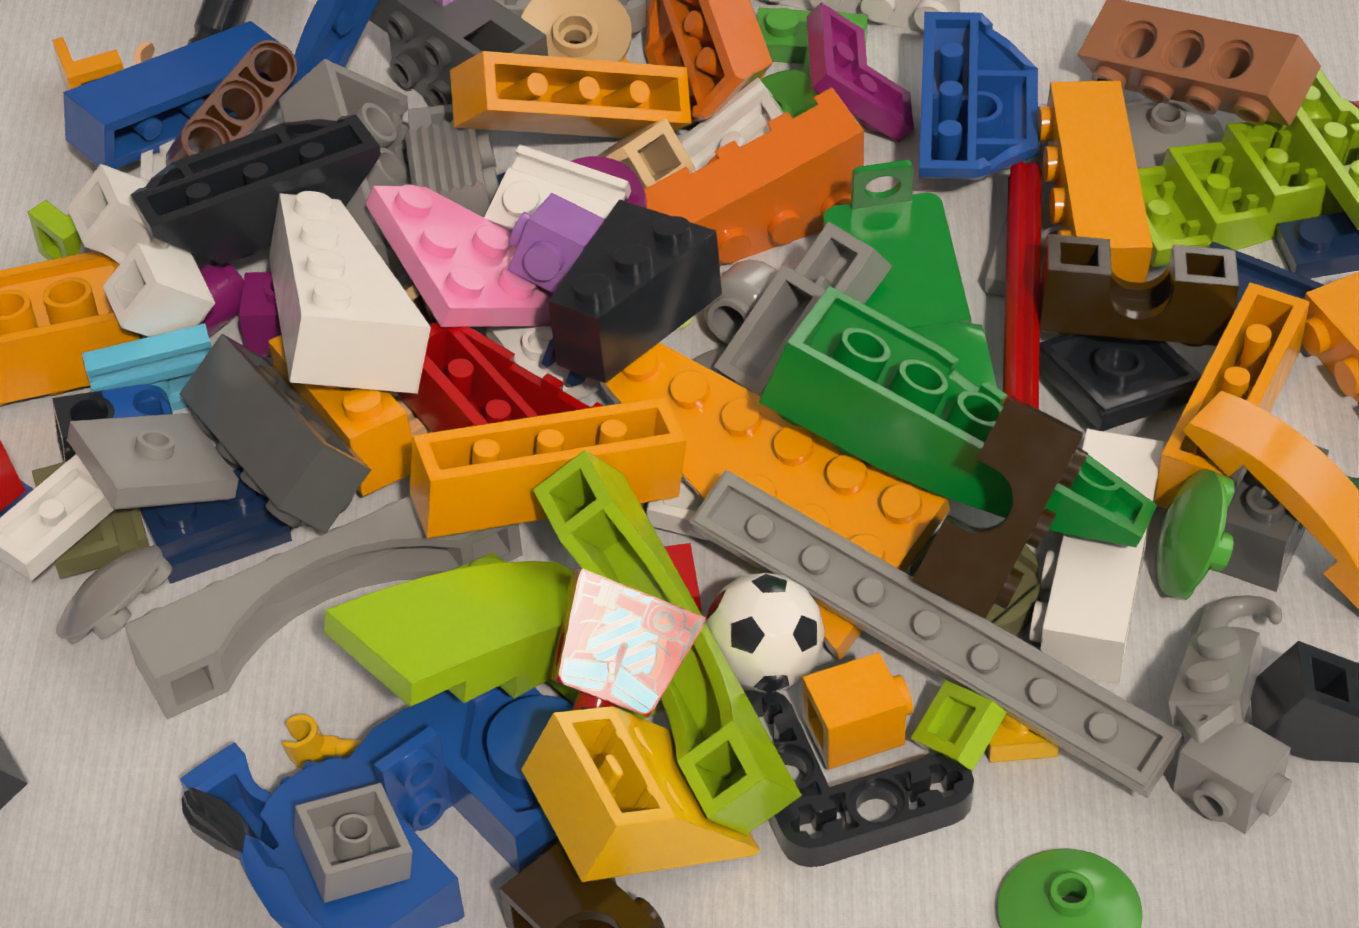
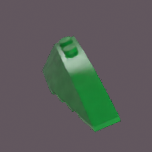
(909, 413)

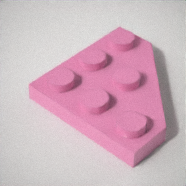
(457, 260)

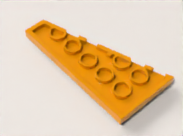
(738, 434)

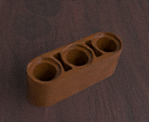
(242, 92)

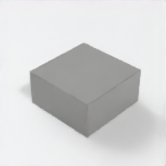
(352, 842)

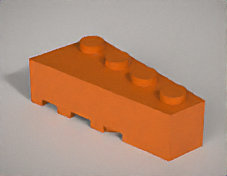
(771, 186)

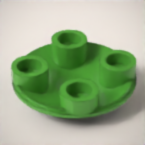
(1194, 534)

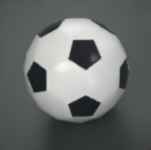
(767, 630)

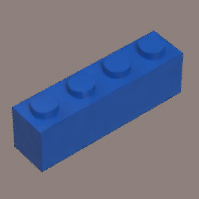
(153, 100)

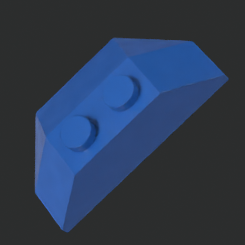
(974, 99)

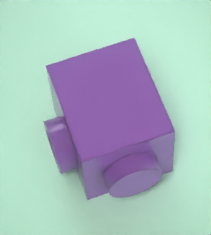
(551, 241)

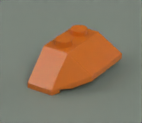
(714, 41)

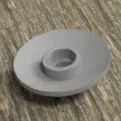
(1167, 125)

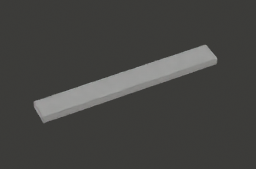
(940, 634)

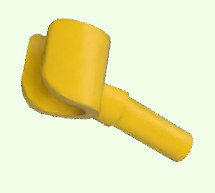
(312, 743)

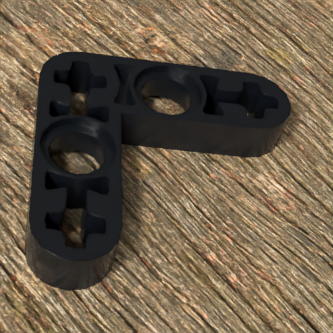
(822, 803)

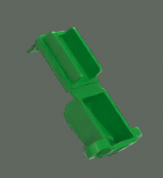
(925, 280)

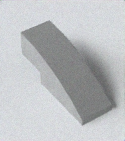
(832, 261)

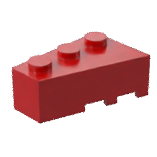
(477, 383)

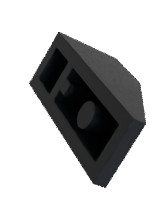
(1310, 703)

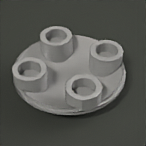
(103, 596)

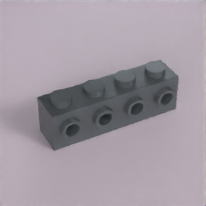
(273, 436)

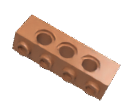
(1200, 61)

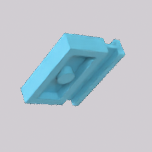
(158, 360)

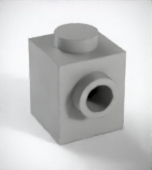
(1234, 775)

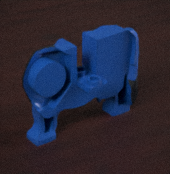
(426, 762)

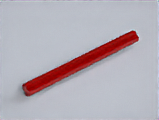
(1023, 284)

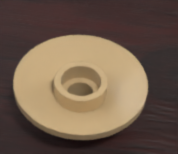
(598, 24)

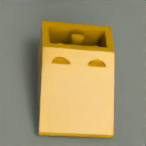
(622, 797)

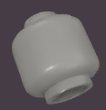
(741, 290)

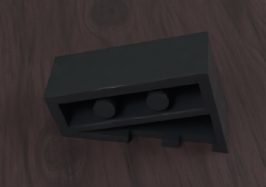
(632, 289)

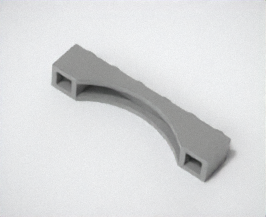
(205, 639)

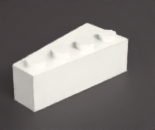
(340, 303)

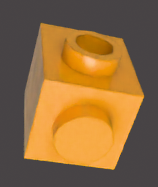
(855, 710)

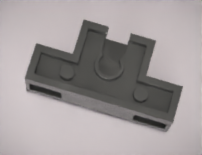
(434, 39)

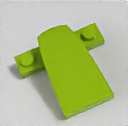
(1256, 178)
(461, 630)

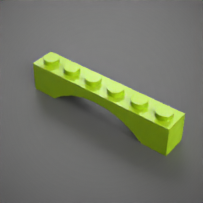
(711, 718)

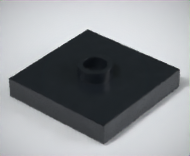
(1117, 378)

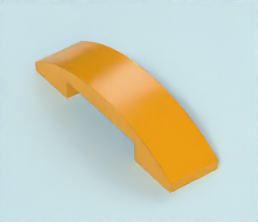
(1293, 471)

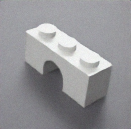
(156, 281)

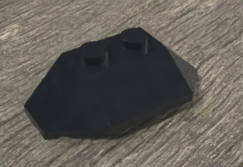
(228, 195)

